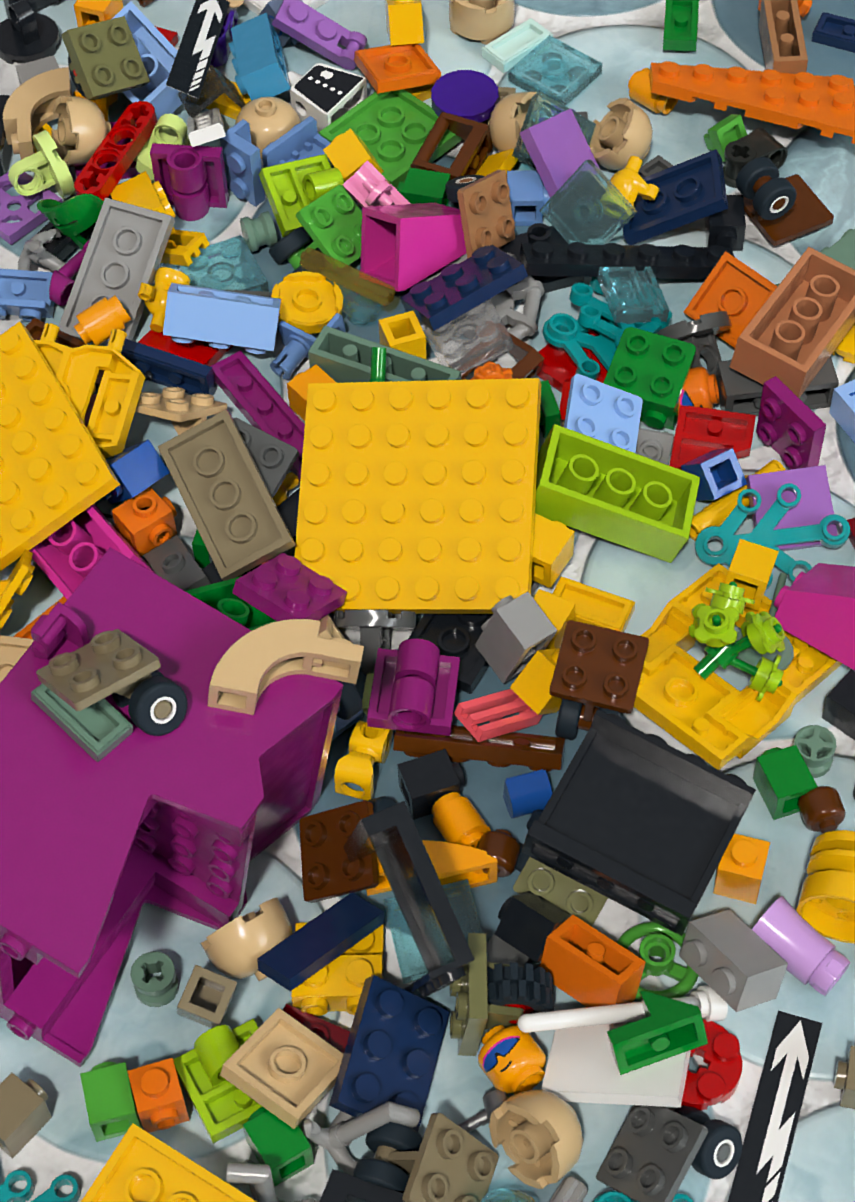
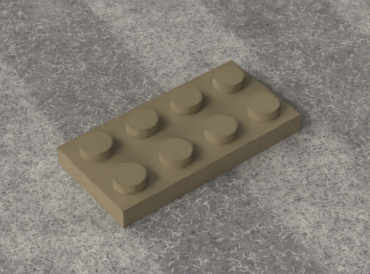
(226, 496)

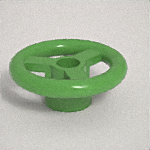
(659, 943)

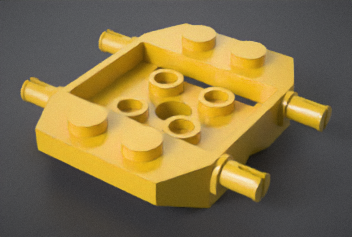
(117, 392)

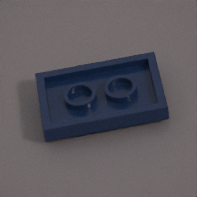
(684, 196)
(463, 286)
(389, 1050)

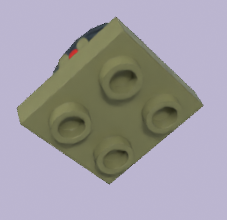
(104, 59)

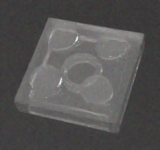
(470, 338)

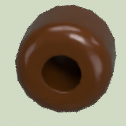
(822, 809)
(503, 847)

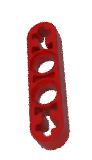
(125, 127)

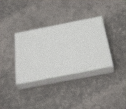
(585, 1072)

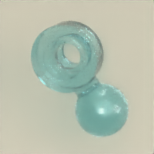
(358, 308)

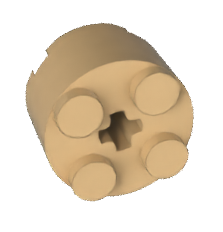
(481, 18)

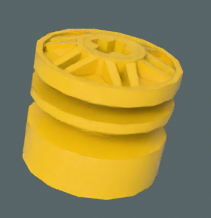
(829, 888)

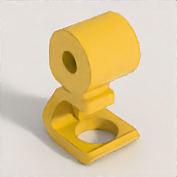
(365, 748)

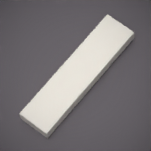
(205, 127)

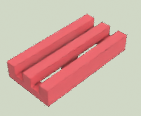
(493, 709)

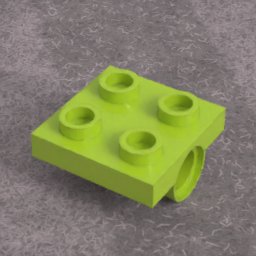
(295, 186)
(215, 1099)

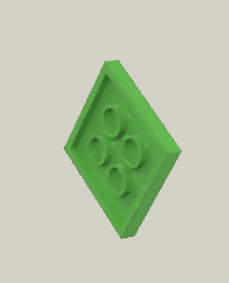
(393, 130)

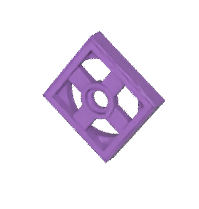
(28, 220)

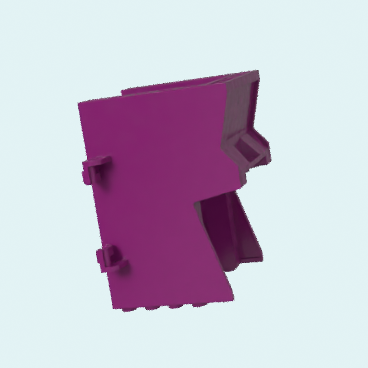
(149, 821)

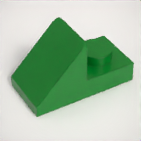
(666, 1031)

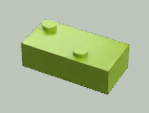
(614, 493)

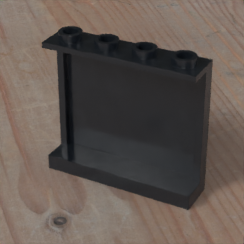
(639, 821)
(417, 892)

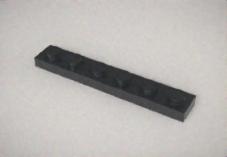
(586, 259)

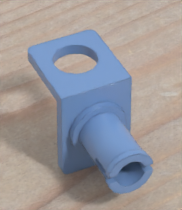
(297, 346)

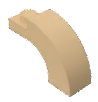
(32, 107)
(278, 652)

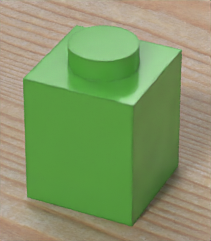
(109, 1100)

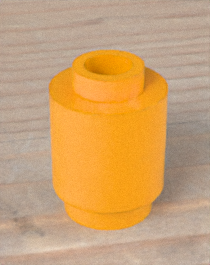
(640, 92)
(99, 320)
(458, 820)

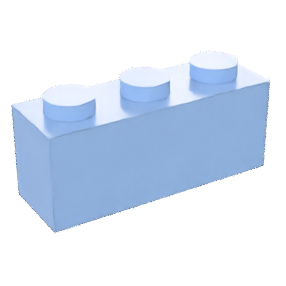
(221, 318)

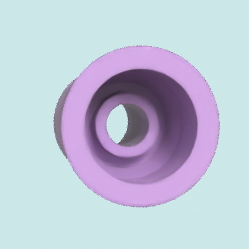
(805, 950)

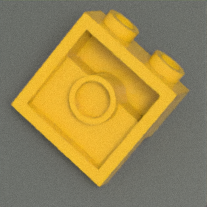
(342, 980)

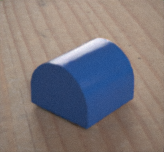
(527, 793)

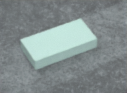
(514, 45)

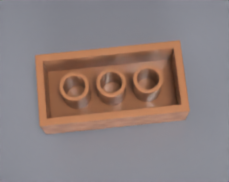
(799, 323)

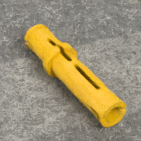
(719, 510)

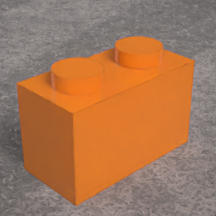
(591, 965)

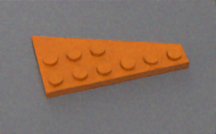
(764, 95)

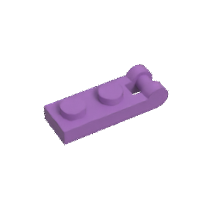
(319, 32)

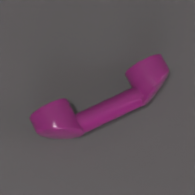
(61, 281)

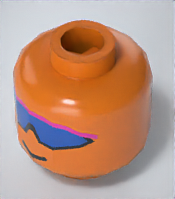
(700, 389)

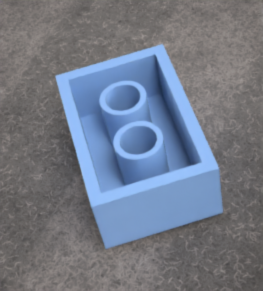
(158, 60)

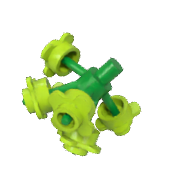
(760, 632)

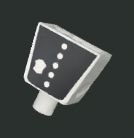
(325, 93)

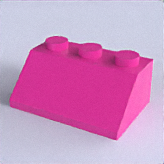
(78, 546)

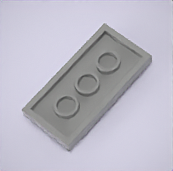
(118, 258)

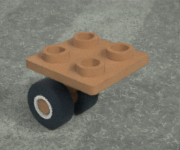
(483, 209)

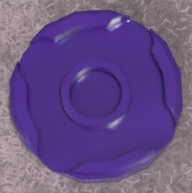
(465, 95)

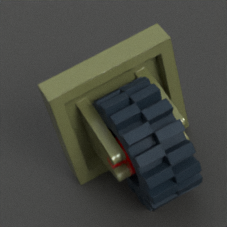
(494, 996)

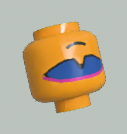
(511, 1059)

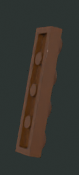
(512, 748)

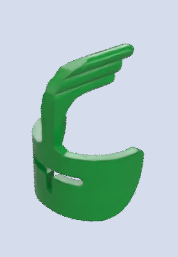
(82, 207)

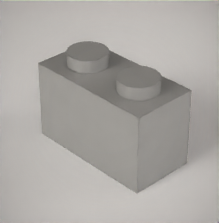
(514, 635)
(733, 960)

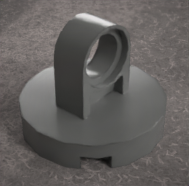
(702, 336)
(374, 630)

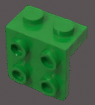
(655, 371)

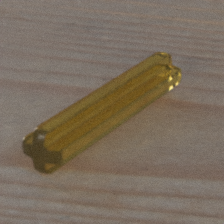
(347, 276)

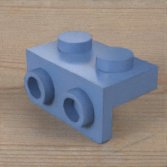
(296, 144)
(242, 164)
(25, 294)

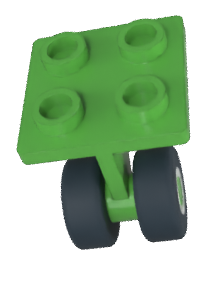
(333, 225)

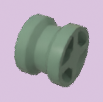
(258, 231)
(821, 746)
(154, 990)

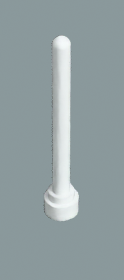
(709, 1002)

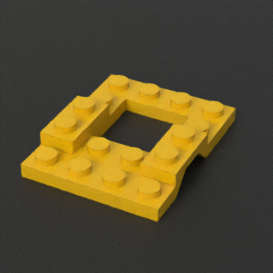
(711, 713)

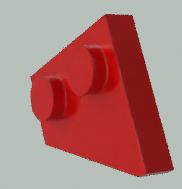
(708, 429)

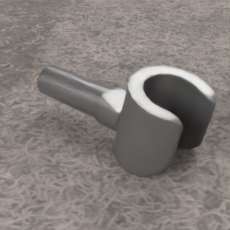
(491, 1101)

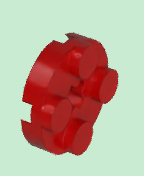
(724, 1070)

